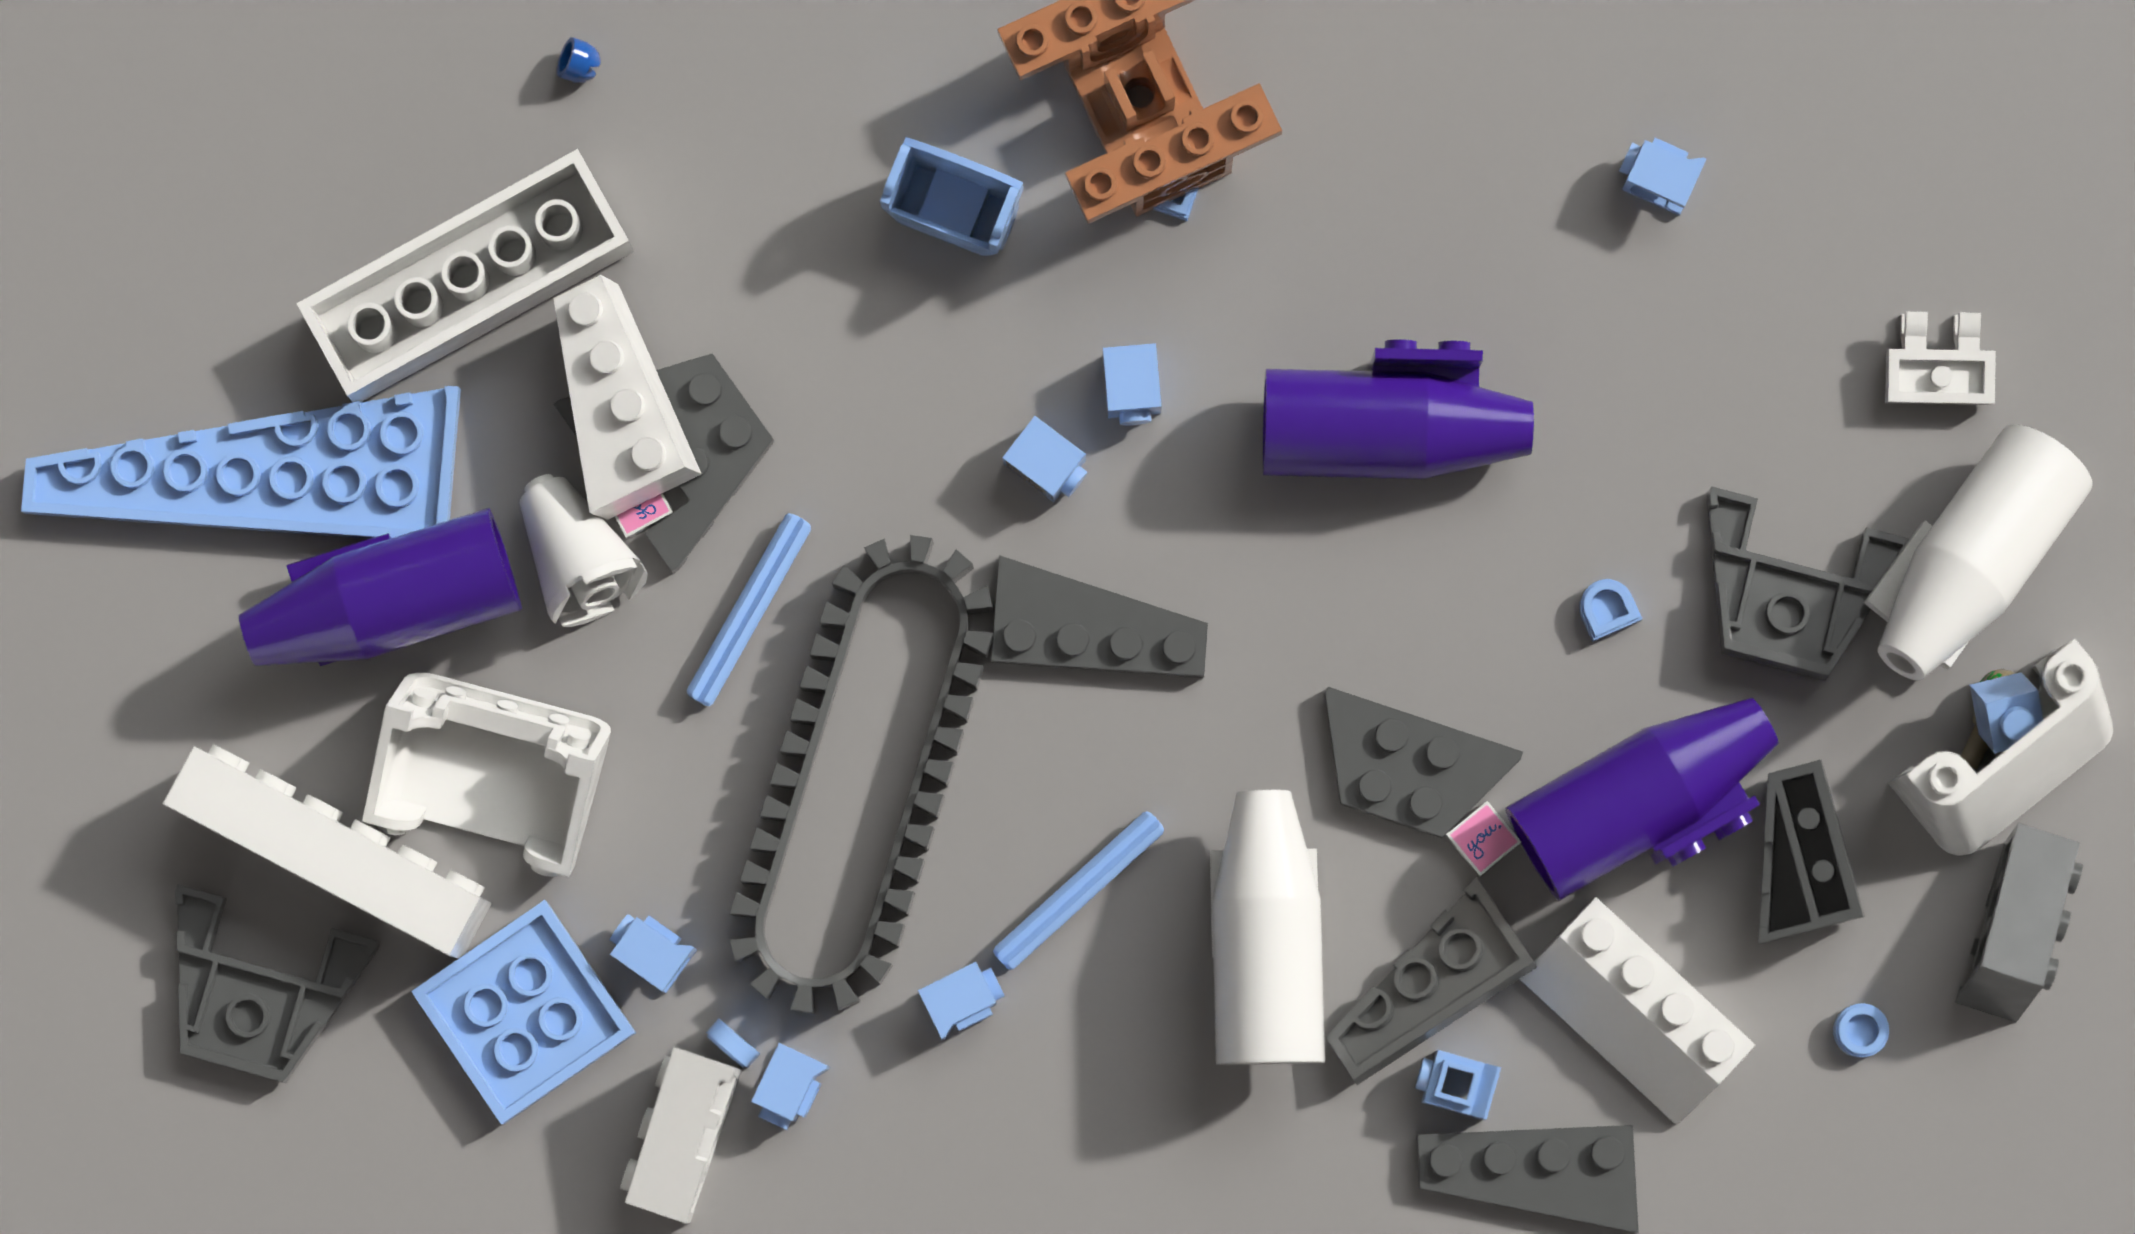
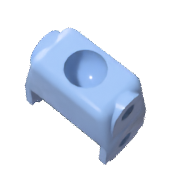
(951, 198)

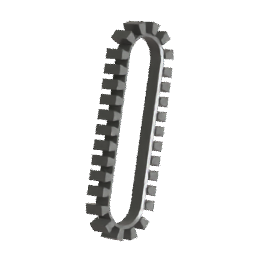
(793, 745)

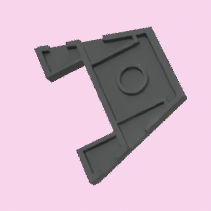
(724, 441)
(1782, 609)
(252, 1013)

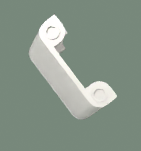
(487, 768)
(1970, 808)

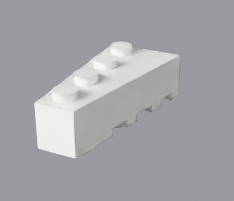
(619, 407)

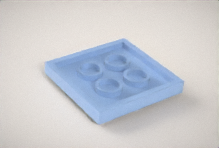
(523, 1012)

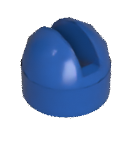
(576, 61)

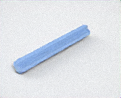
(748, 609)
(1078, 890)

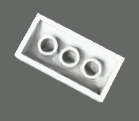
(1637, 1011)

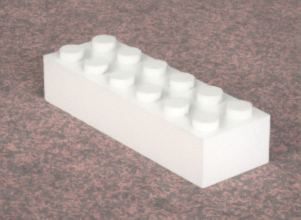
(465, 277)
(327, 853)

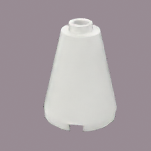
(576, 553)

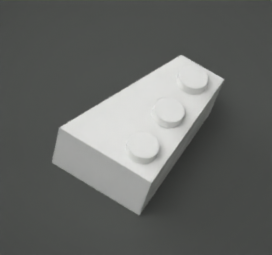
(680, 1134)

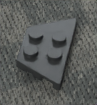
(1410, 765)

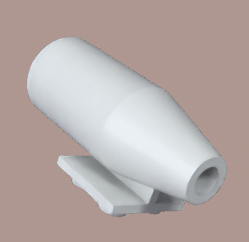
(1978, 551)
(1266, 937)

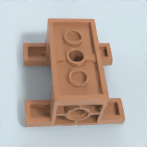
(1149, 150)

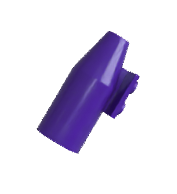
(1400, 420)
(385, 594)
(1645, 793)

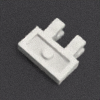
(1940, 376)

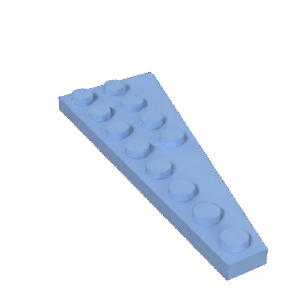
(300, 472)

